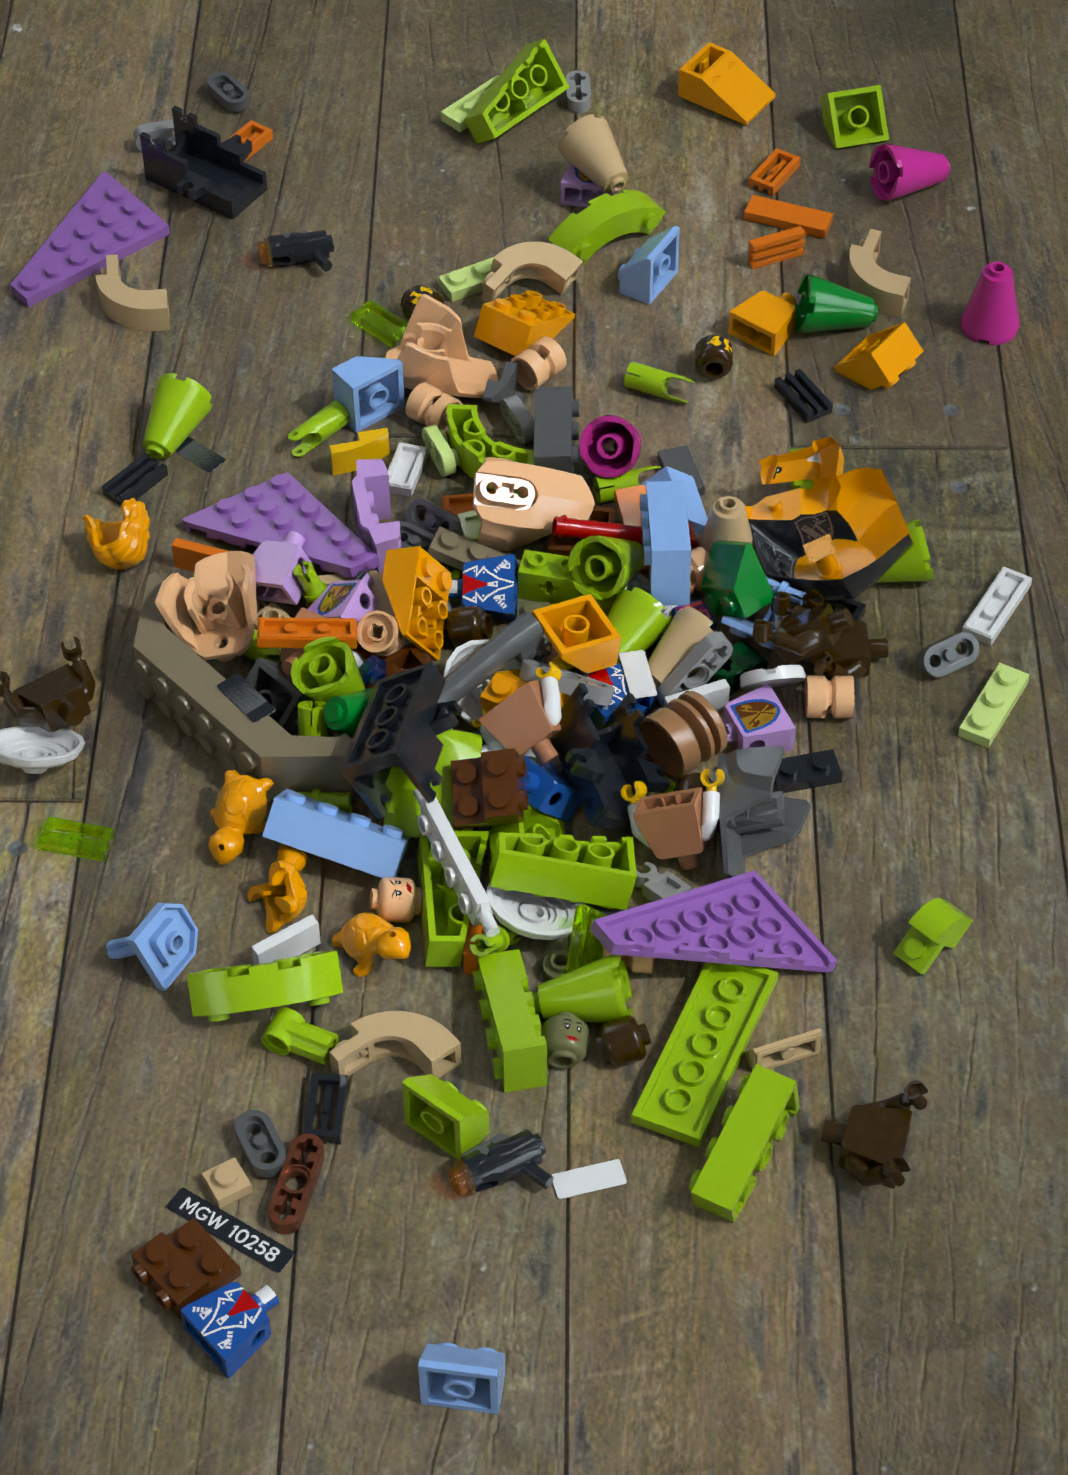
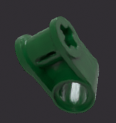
(743, 659)

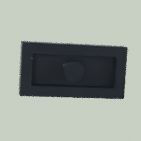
(808, 771)

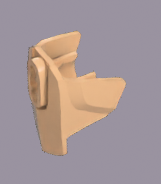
(437, 353)
(544, 492)
(213, 605)

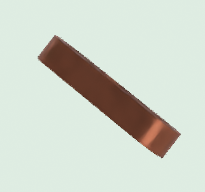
(299, 1198)

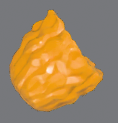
(121, 542)

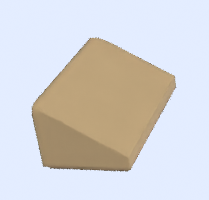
(786, 1050)

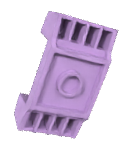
(372, 504)

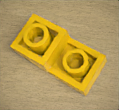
(370, 445)

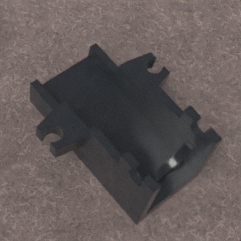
(204, 167)
(400, 732)
(605, 759)

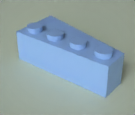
(666, 541)
(336, 834)

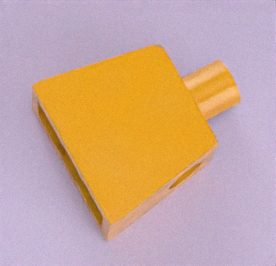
(764, 321)

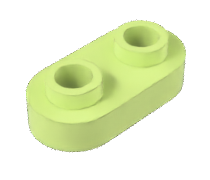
(439, 450)

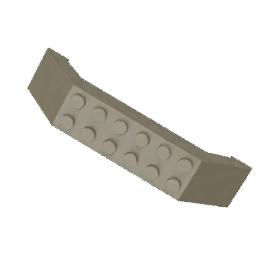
(188, 692)

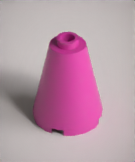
(905, 170)
(992, 306)
(610, 445)

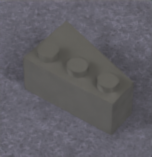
(556, 428)

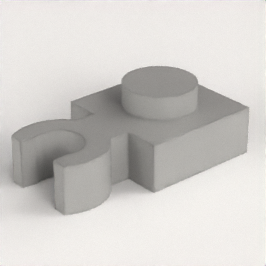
(659, 886)

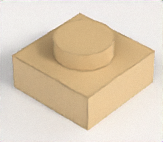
(227, 1182)

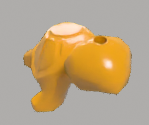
(237, 812)
(286, 892)
(371, 935)

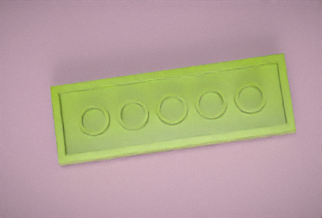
(704, 1051)

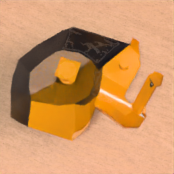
(831, 535)

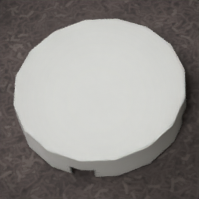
(777, 677)

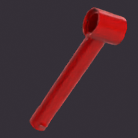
(584, 528)

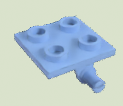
(744, 627)

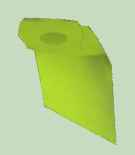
(404, 808)

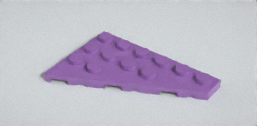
(100, 224)
(281, 507)
(717, 923)

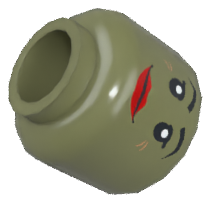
(565, 1040)

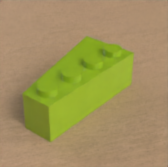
(442, 920)
(512, 1021)
(744, 1142)

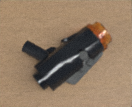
(296, 249)
(499, 1160)

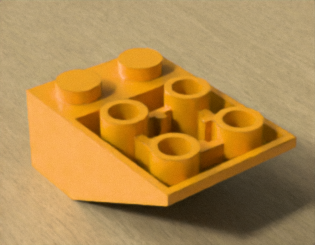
(723, 84)
(520, 321)
(418, 595)

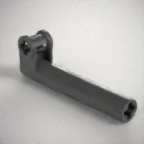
(518, 640)

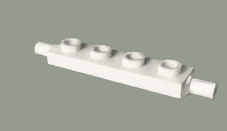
(457, 867)

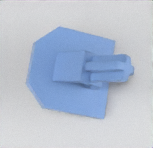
(161, 942)

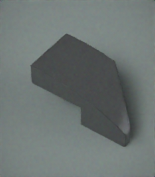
(506, 387)

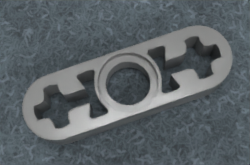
(704, 650)
(598, 691)

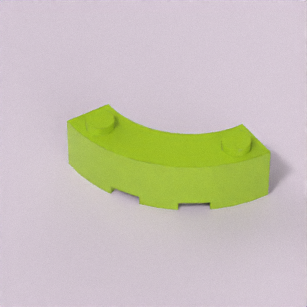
(606, 220)
(472, 443)
(265, 985)

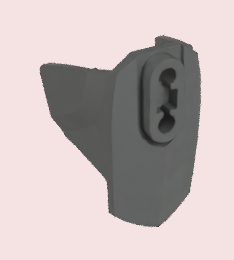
(749, 812)

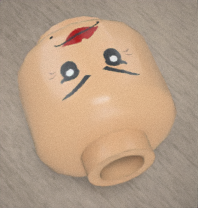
(396, 899)

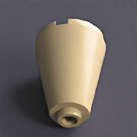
(594, 152)
(727, 522)
(679, 639)

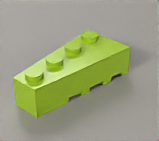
(518, 92)
(565, 868)

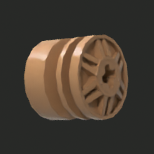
(683, 734)

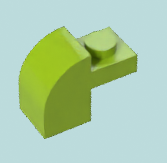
(932, 928)

